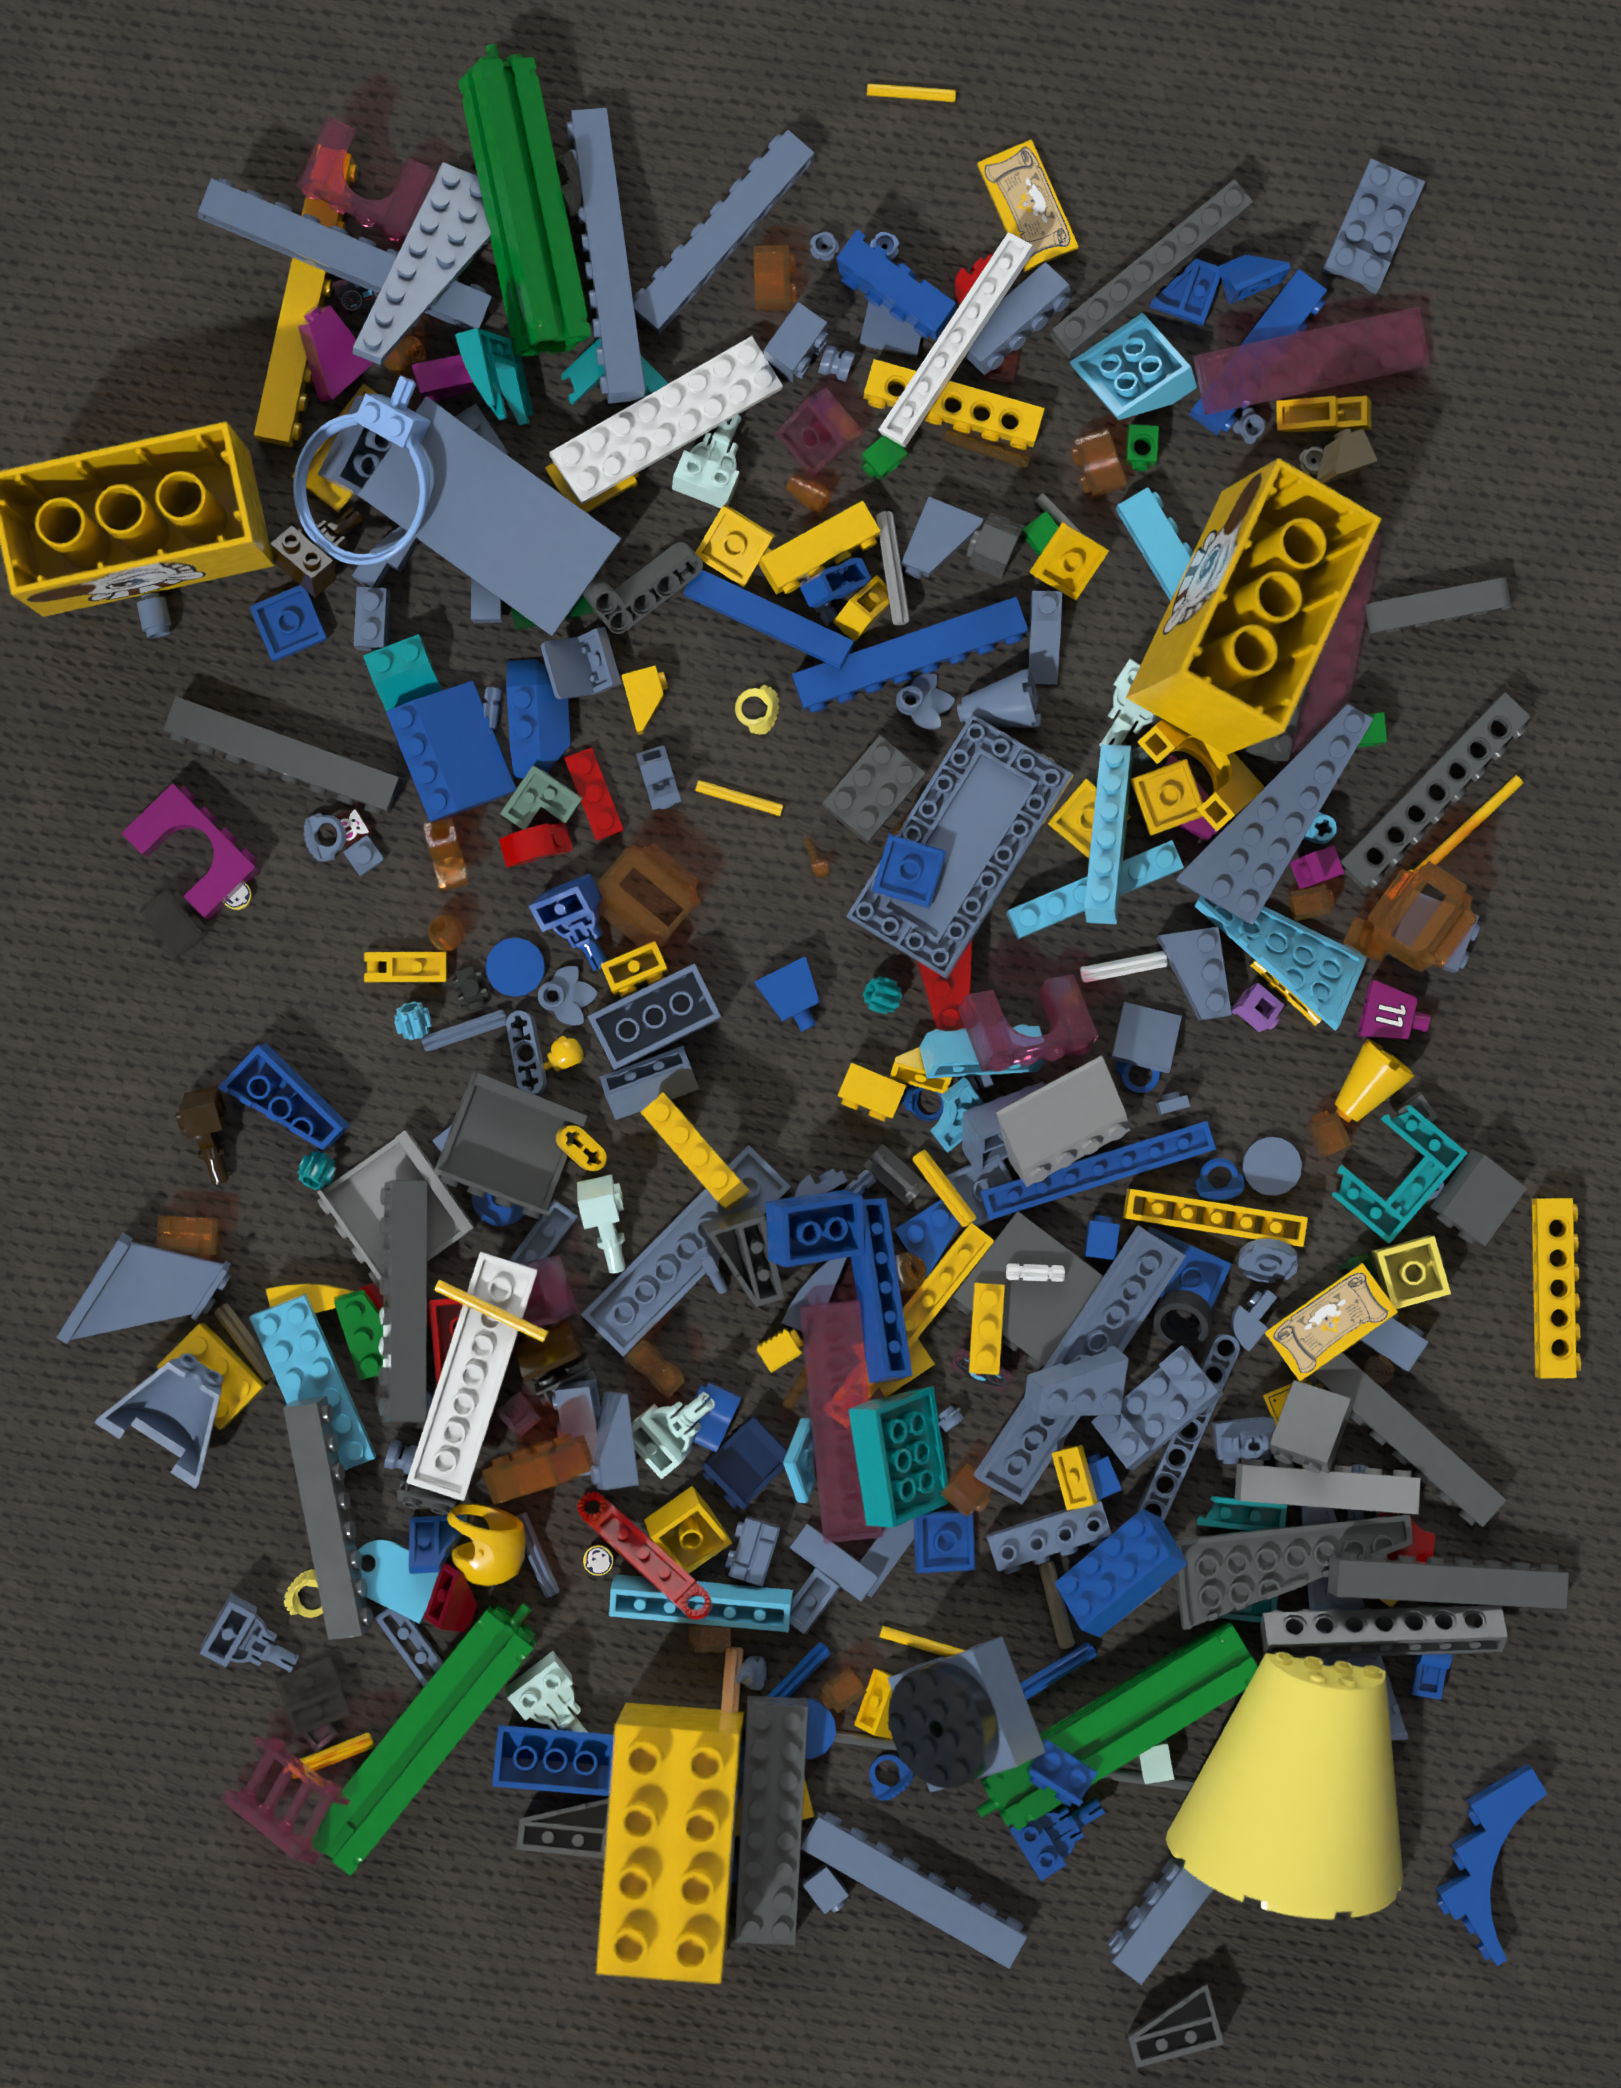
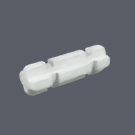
(1035, 1272)

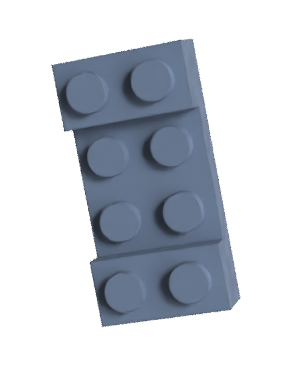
(1373, 225)
(1158, 1409)

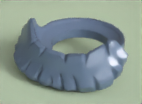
(311, 828)

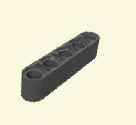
(1437, 605)

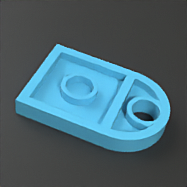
(393, 1584)

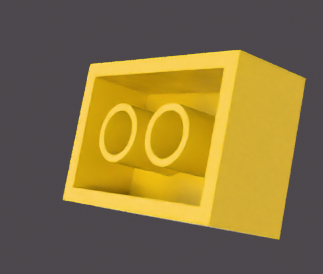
(239, 1382)

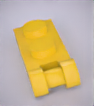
(406, 967)

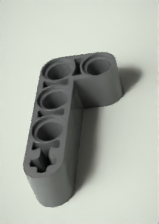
(645, 590)

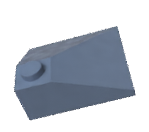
(614, 1445)

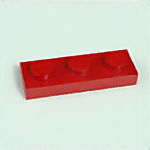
(595, 794)

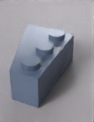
(1200, 970)
(1079, 1388)

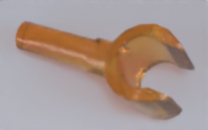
(820, 867)

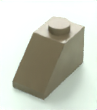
(1345, 456)

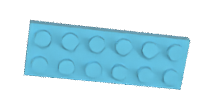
(309, 1370)

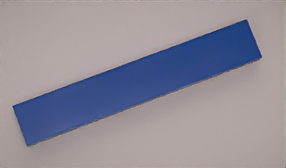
(769, 618)

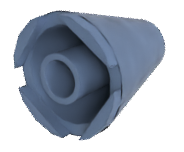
(1004, 703)

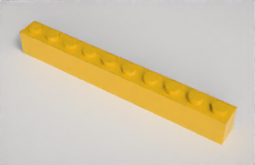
(288, 365)

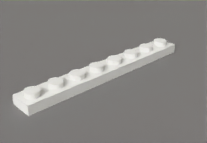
(956, 339)

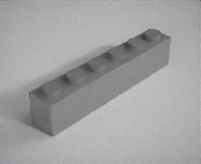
(1332, 1490)

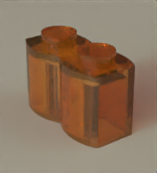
(1098, 463)
(649, 1361)

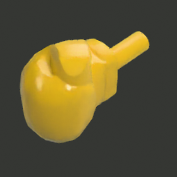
(564, 1054)

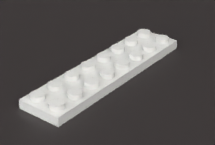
(665, 420)
(471, 1379)

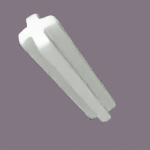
(1124, 966)

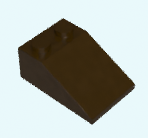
(558, 1348)

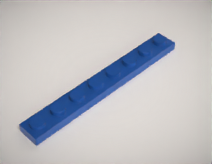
(1100, 1170)

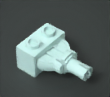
(708, 469)
(1130, 711)
(600, 1206)
(666, 1436)
(546, 1694)

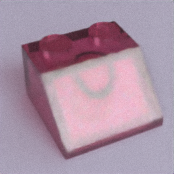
(819, 432)
(551, 1293)

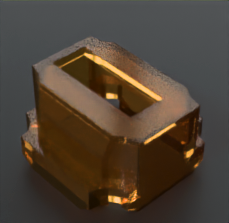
(628, 913)
(1442, 932)

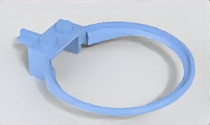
(393, 422)

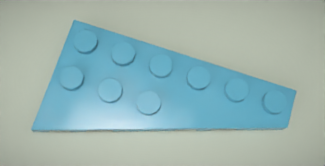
(1304, 961)

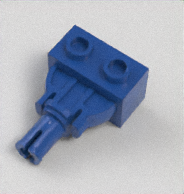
(573, 915)
(1052, 1838)

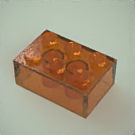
(537, 1469)

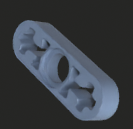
(528, 1030)

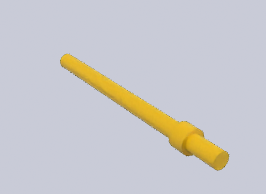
(1473, 822)

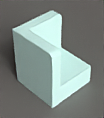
(1156, 1764)

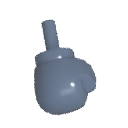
(752, 1672)

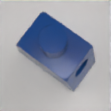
(791, 993)

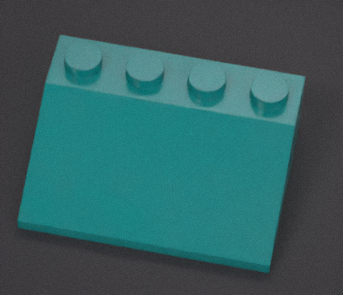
(899, 1457)

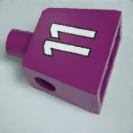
(1390, 1014)

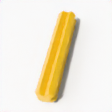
(944, 1188)
(338, 1752)

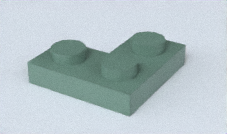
(539, 791)

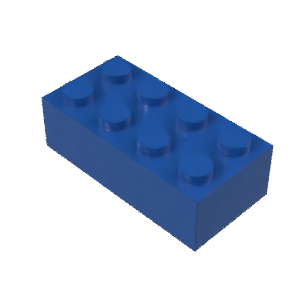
(1121, 1573)

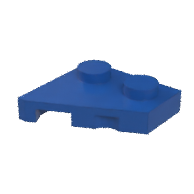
(1190, 292)
(928, 1233)
(431, 1542)

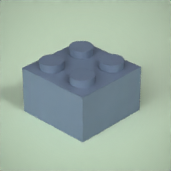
(796, 343)

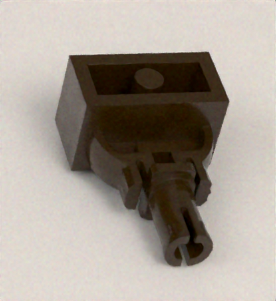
(304, 560)
(201, 1116)

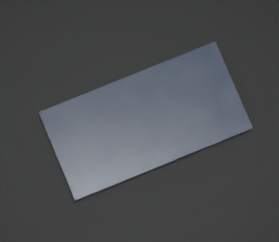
(494, 519)
(985, 814)

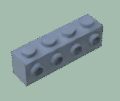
(1019, 316)
(1048, 1535)

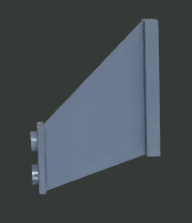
(144, 1287)

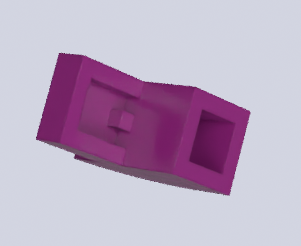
(1316, 867)

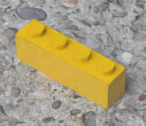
(819, 548)

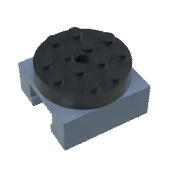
(962, 1717)

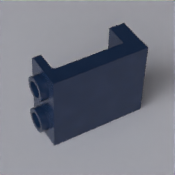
(745, 1463)

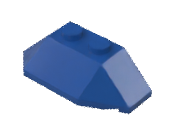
(535, 718)

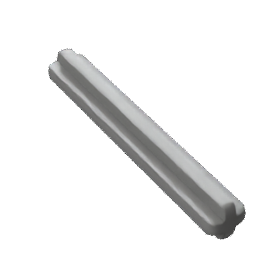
(893, 568)

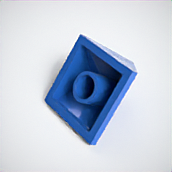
(1251, 275)

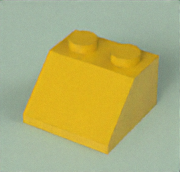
(687, 1530)

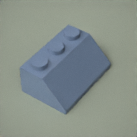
(354, 455)

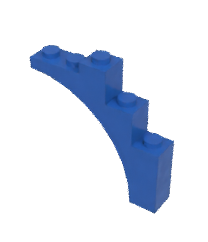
(1469, 1893)

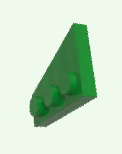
(362, 1331)

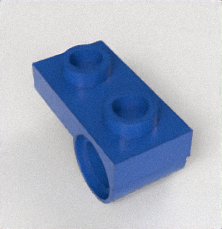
(1430, 1675)

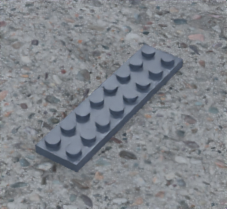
(671, 1263)

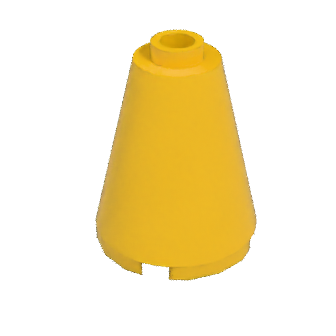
(1370, 1081)

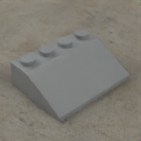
(1062, 1122)

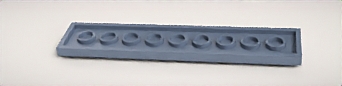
(1105, 1321)

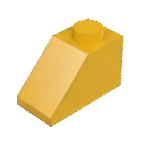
(863, 609)
(644, 694)
(910, 1070)

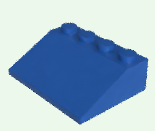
(451, 751)

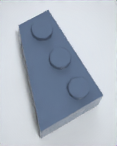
(981, 1130)

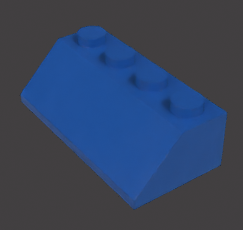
(553, 1760)

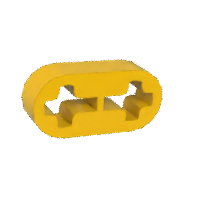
(585, 1142)

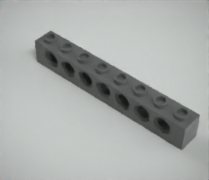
(1503, 711)
(1398, 1640)

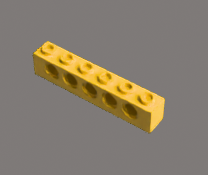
(1027, 415)
(1214, 1217)
(1544, 1273)

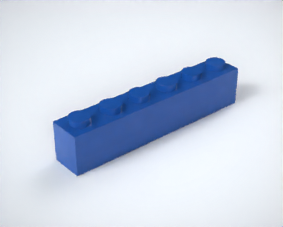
(1283, 318)
(880, 1298)

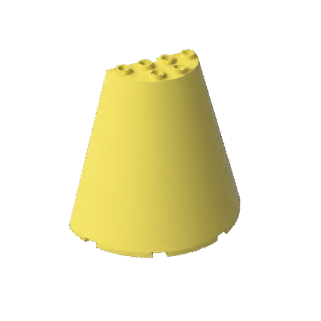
(1299, 1794)

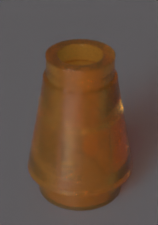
(809, 493)

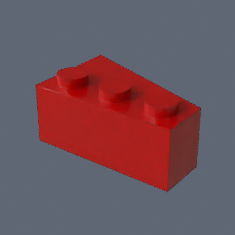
(947, 994)

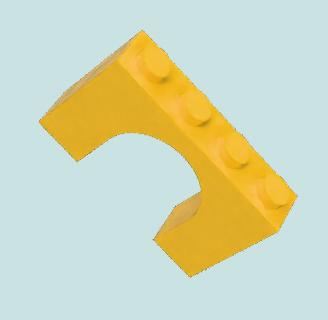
(1232, 781)
(695, 1152)

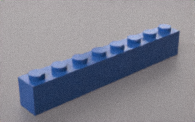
(910, 654)

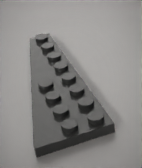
(1256, 1565)

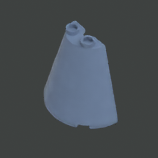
(174, 1410)

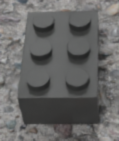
(873, 789)

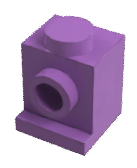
(1268, 1005)

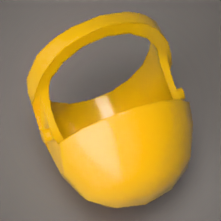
(494, 1553)

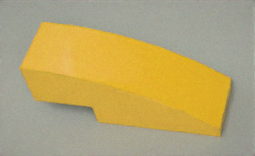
(1324, 414)
(319, 1295)

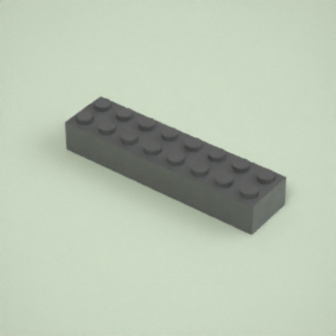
(771, 1820)

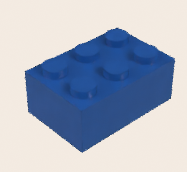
(815, 1228)

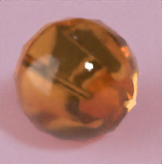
(446, 932)

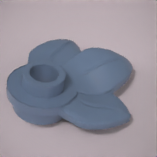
(929, 701)
(571, 995)

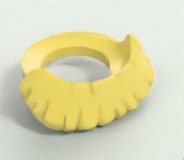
(770, 698)
(292, 1599)

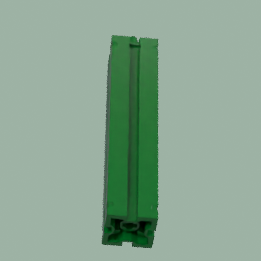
(524, 204)
(1131, 1718)
(425, 1735)

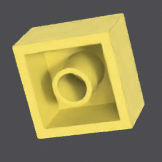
(1411, 1271)

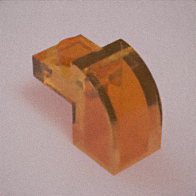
(446, 854)

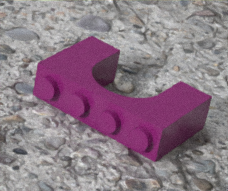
(230, 865)

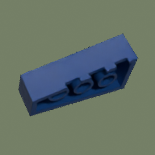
(894, 287)
(284, 1097)

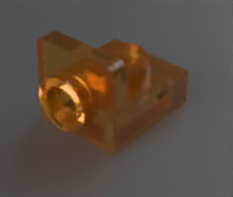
(1360, 940)

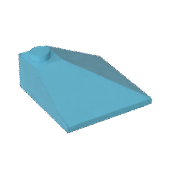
(1136, 370)

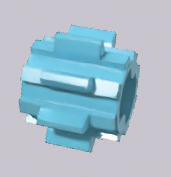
(412, 1020)

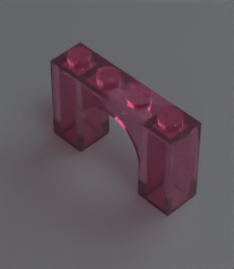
(325, 180)
(1001, 1046)

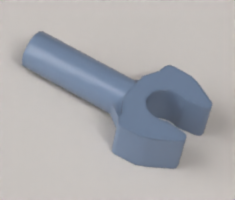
(711, 1269)

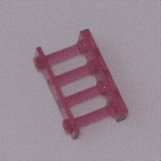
(262, 1815)

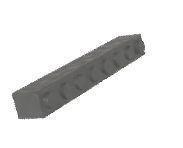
(1151, 269)
(282, 755)
(404, 1301)
(1410, 1441)
(328, 1517)
(1448, 1581)

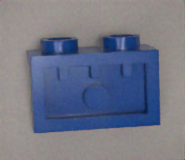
(1061, 1773)

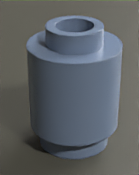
(154, 615)

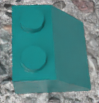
(402, 672)

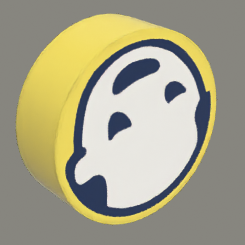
(241, 898)
(598, 1560)

